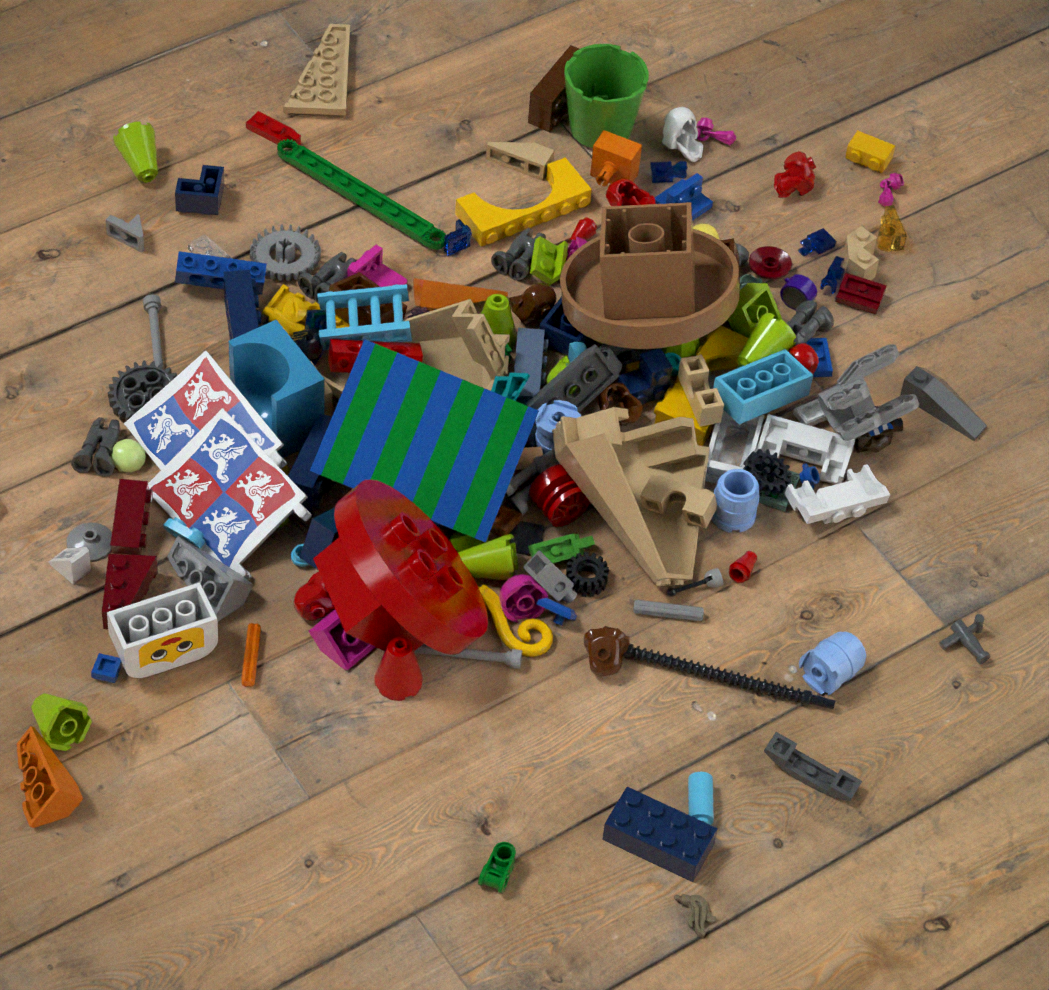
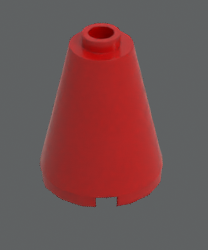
(398, 671)

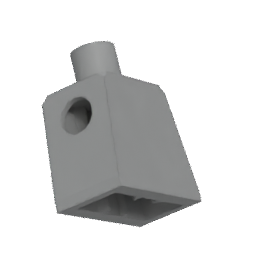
(550, 577)

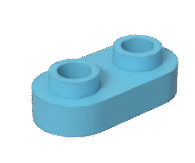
(178, 528)

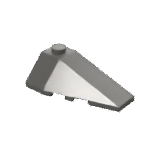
(221, 584)

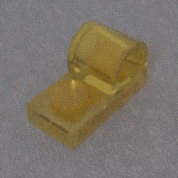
(891, 232)

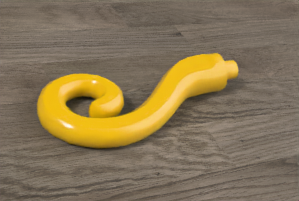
(492, 604)

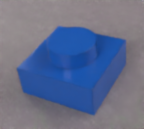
(106, 668)

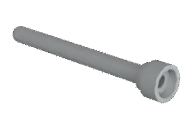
(152, 305)
(511, 658)

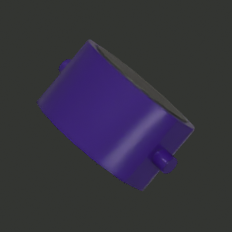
(797, 290)

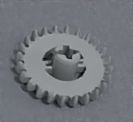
(281, 239)

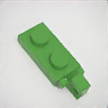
(562, 548)

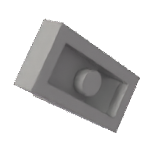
(127, 233)

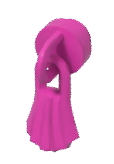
(706, 126)
(886, 197)

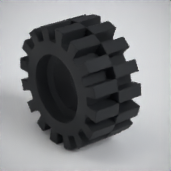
(591, 564)

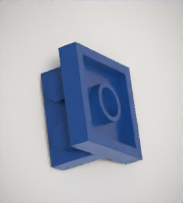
(686, 192)

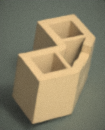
(859, 254)

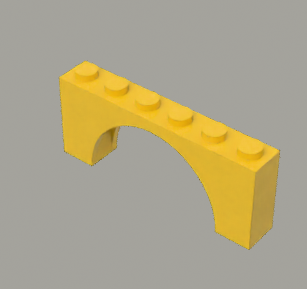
(495, 223)
(719, 353)

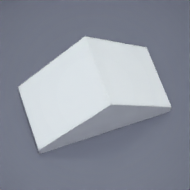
(72, 563)

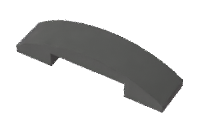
(809, 771)

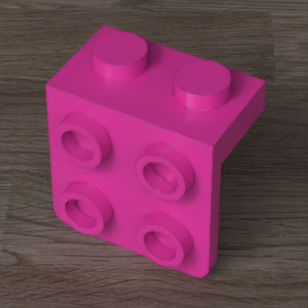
(371, 266)

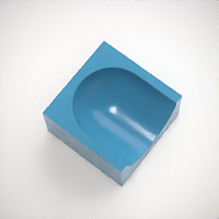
(278, 383)

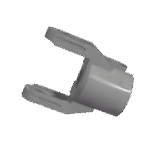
(849, 403)

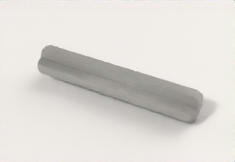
(668, 610)

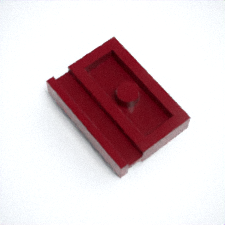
(860, 293)

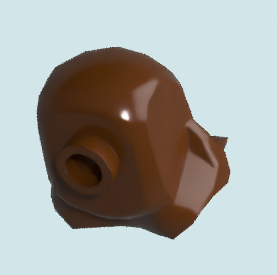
(534, 302)
(619, 396)
(606, 649)

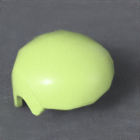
(128, 455)

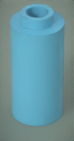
(701, 797)

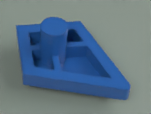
(561, 610)

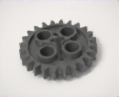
(124, 398)

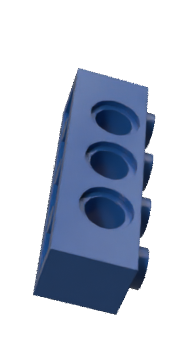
(208, 270)

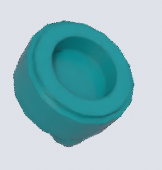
(674, 359)

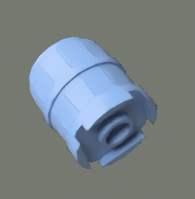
(548, 418)
(736, 500)
(833, 662)

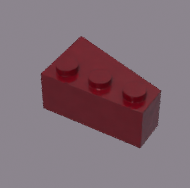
(131, 517)
(126, 581)

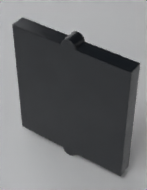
(526, 535)

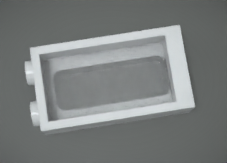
(731, 445)

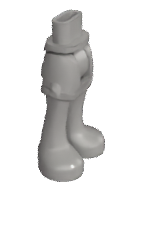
(539, 464)

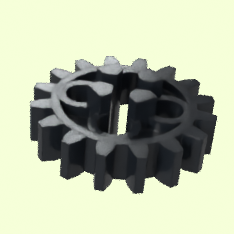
(776, 471)

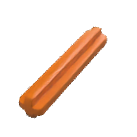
(251, 654)

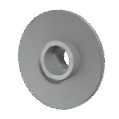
(98, 545)

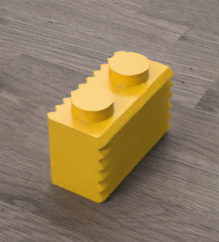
(870, 151)

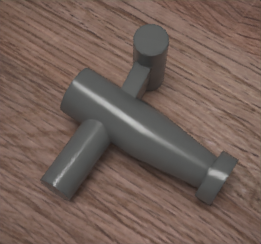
(966, 636)

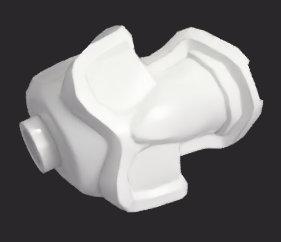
(681, 133)

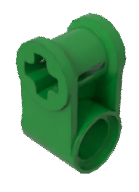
(496, 870)

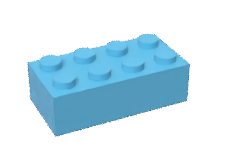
(763, 386)

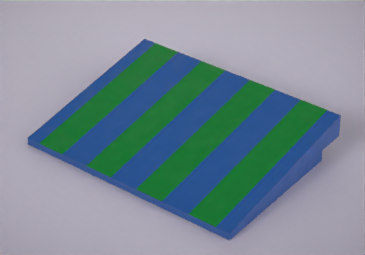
(427, 437)

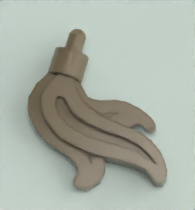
(699, 912)

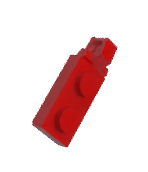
(271, 129)

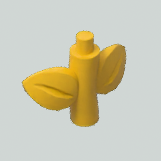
(292, 314)

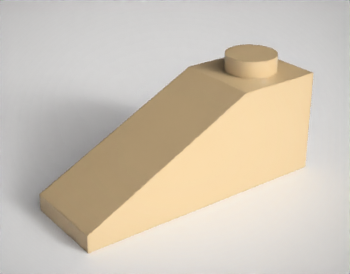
(521, 157)

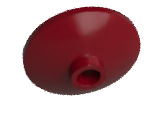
(770, 262)

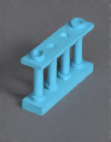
(389, 332)

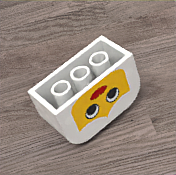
(164, 631)

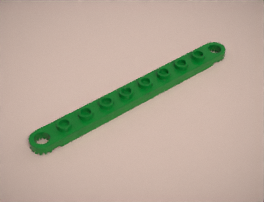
(361, 194)

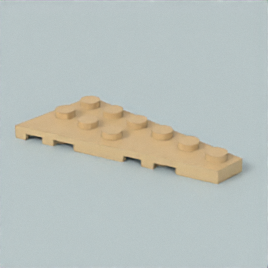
(325, 78)

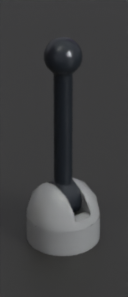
(712, 579)

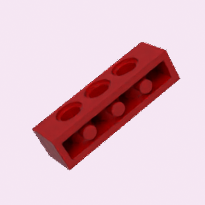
(344, 352)

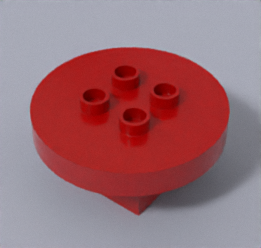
(398, 574)

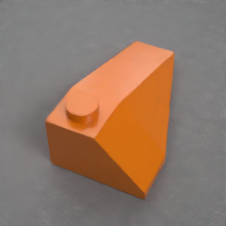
(440, 294)
(47, 784)

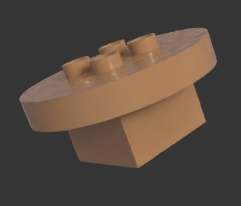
(649, 279)

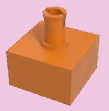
(615, 158)

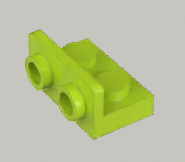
(548, 260)

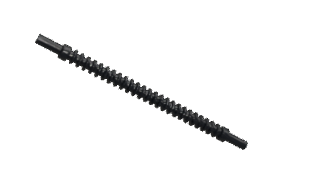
(805, 697)

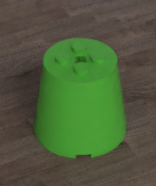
(604, 91)

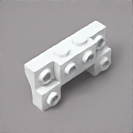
(808, 445)
(839, 500)

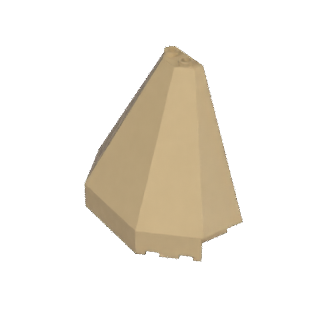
(452, 341)
(613, 472)

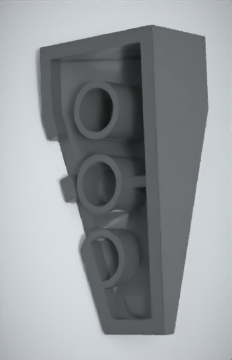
(942, 402)

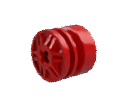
(558, 496)

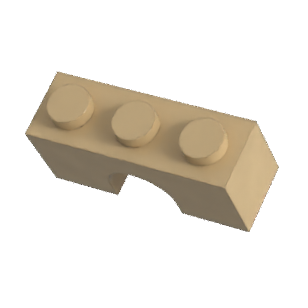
(704, 401)
(663, 492)

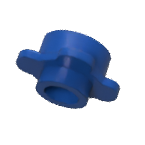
(810, 474)

